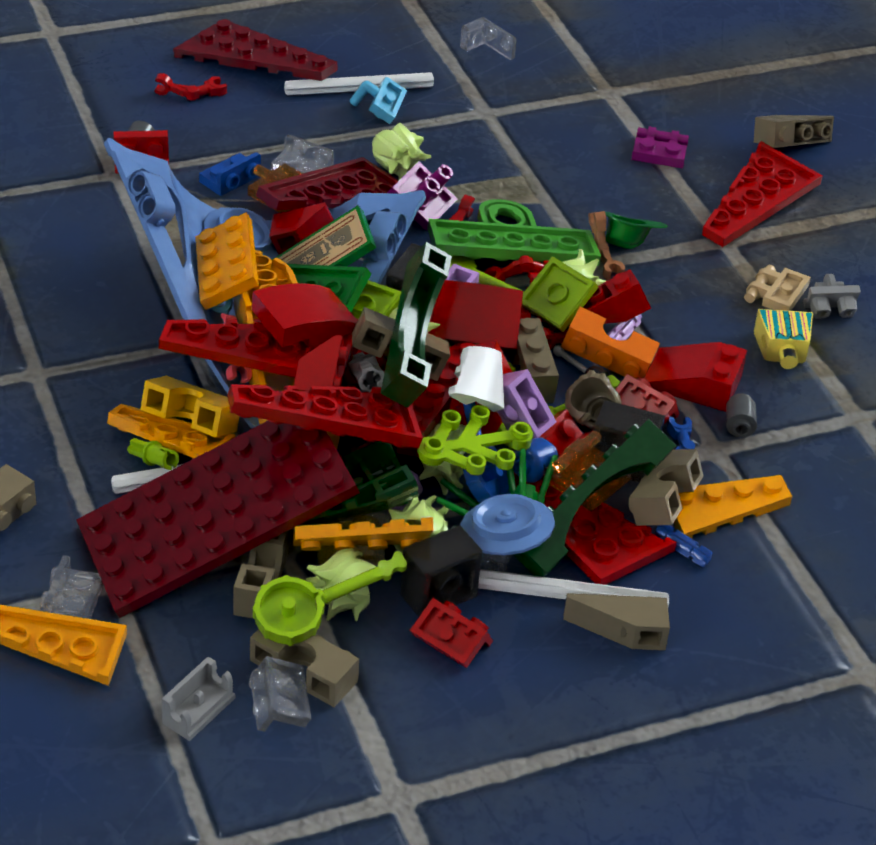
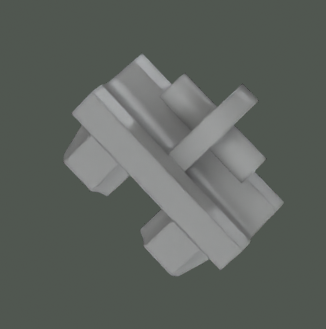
(832, 294)

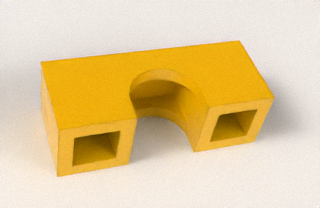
(175, 398)

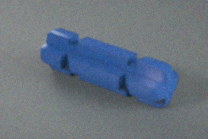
(685, 545)

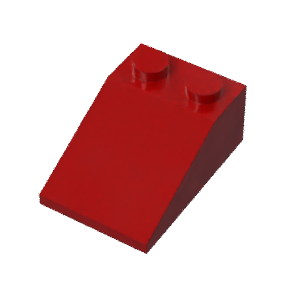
(698, 372)

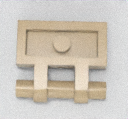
(785, 289)

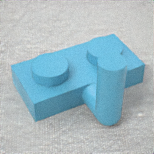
(386, 98)

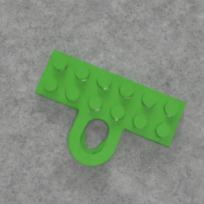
(510, 241)

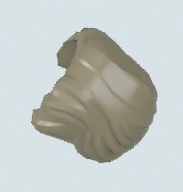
(587, 396)

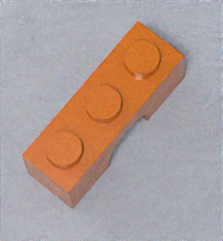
(590, 341)

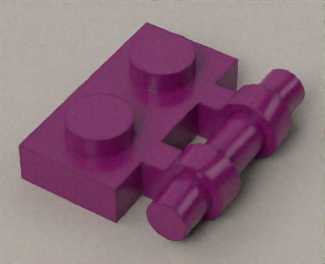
(660, 147)

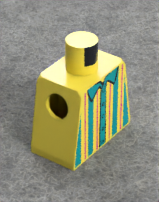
(783, 335)

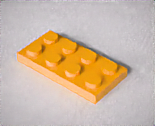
(226, 260)

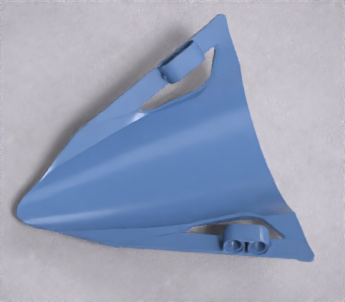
(160, 195)

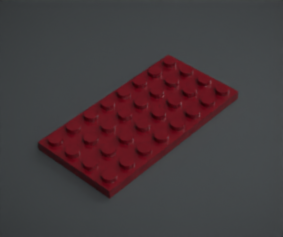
(213, 511)

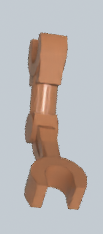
(598, 226)

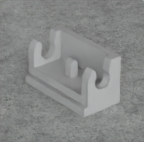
(197, 699)

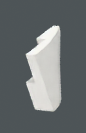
(479, 378)

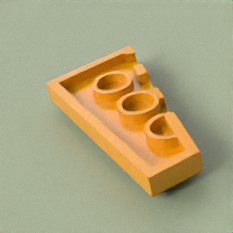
(169, 432)
(729, 503)
(362, 533)
(65, 641)

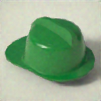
(628, 231)

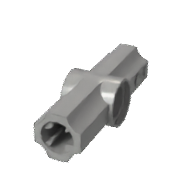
(366, 371)

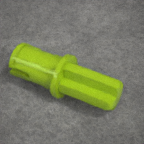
(153, 453)

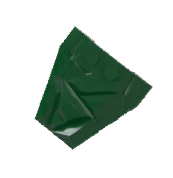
(378, 477)

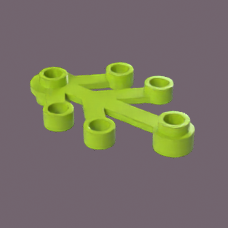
(437, 449)

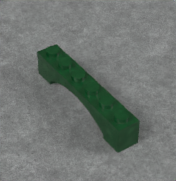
(406, 367)
(641, 452)

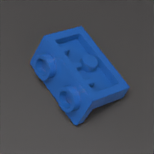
(230, 173)

